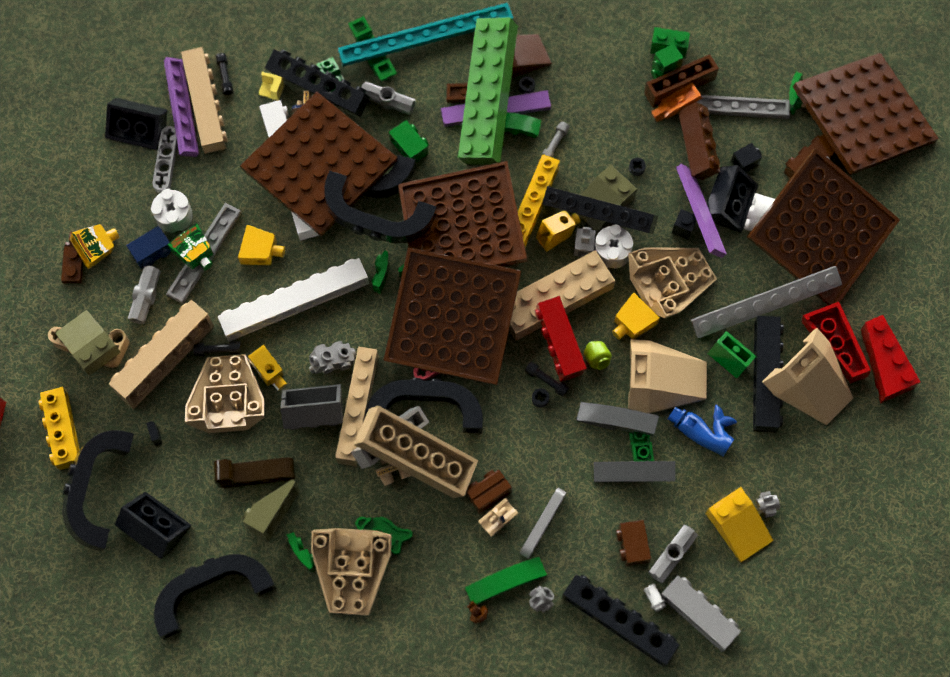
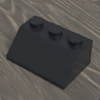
(135, 123)
(731, 198)
(152, 524)

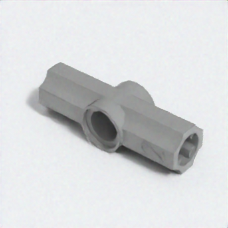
(397, 101)
(144, 295)
(680, 544)

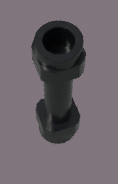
(227, 86)
(200, 349)
(560, 388)

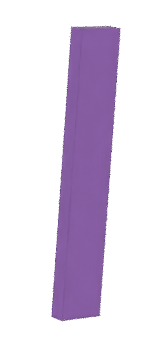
(516, 104)
(181, 107)
(701, 211)

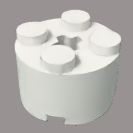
(172, 211)
(756, 211)
(613, 246)

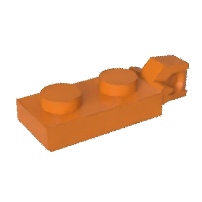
(676, 102)

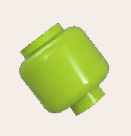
(597, 355)

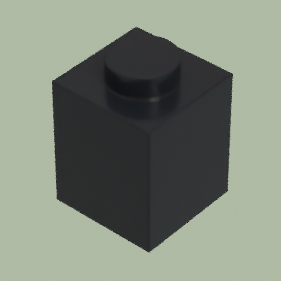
(747, 157)
(684, 224)

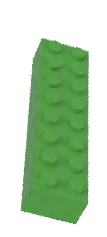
(488, 91)

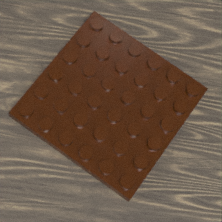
(865, 113)
(305, 149)
(473, 216)
(823, 223)
(452, 316)

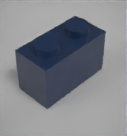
(149, 247)

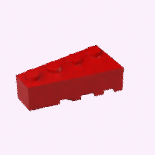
(837, 330)
(560, 339)
(887, 360)

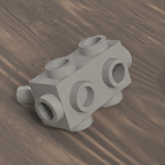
(330, 358)

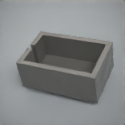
(312, 407)

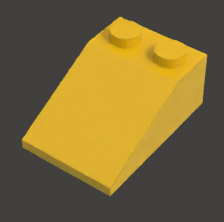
(739, 524)

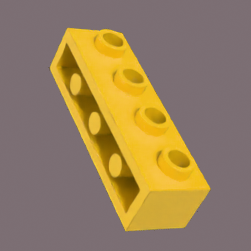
(60, 427)

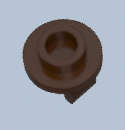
(479, 614)

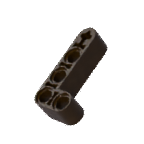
(254, 472)

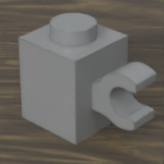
(584, 241)

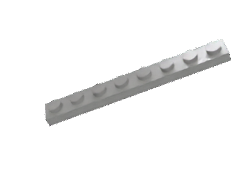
(766, 302)

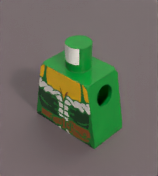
(192, 248)

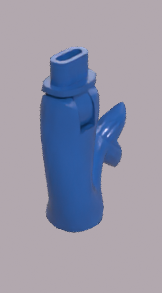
(699, 432)

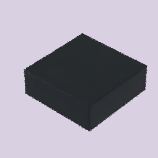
(154, 433)

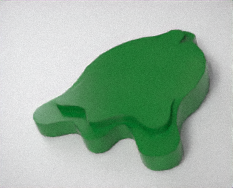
(385, 525)

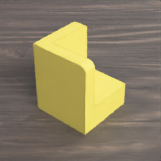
(271, 86)

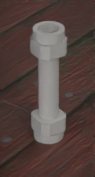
(562, 130)

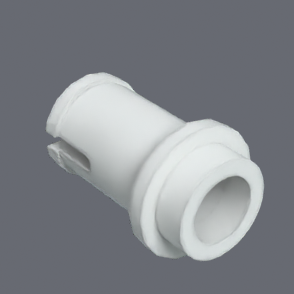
(655, 598)

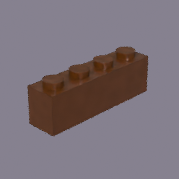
(699, 72)
(699, 141)
(818, 142)

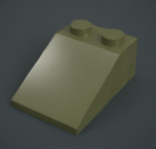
(611, 188)
(88, 342)
(268, 512)

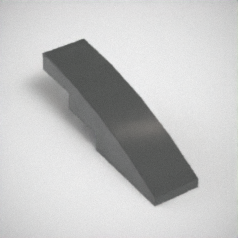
(617, 418)
(635, 471)

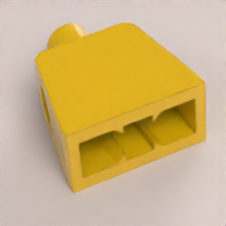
(556, 229)
(259, 247)
(634, 318)

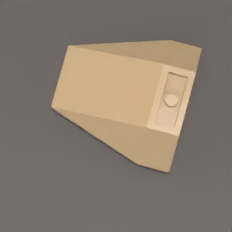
(669, 277)
(664, 377)
(812, 380)
(225, 396)
(350, 567)

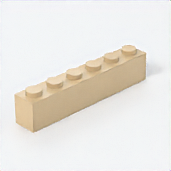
(203, 100)
(357, 402)

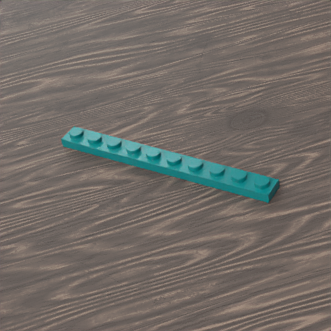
(419, 35)

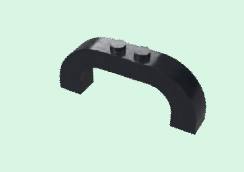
(388, 184)
(371, 225)
(434, 391)
(75, 490)
(195, 578)

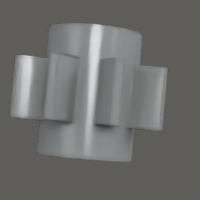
(768, 504)
(541, 599)

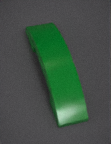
(381, 66)
(506, 580)

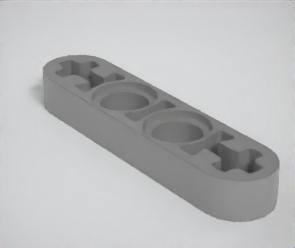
(165, 159)
(543, 523)

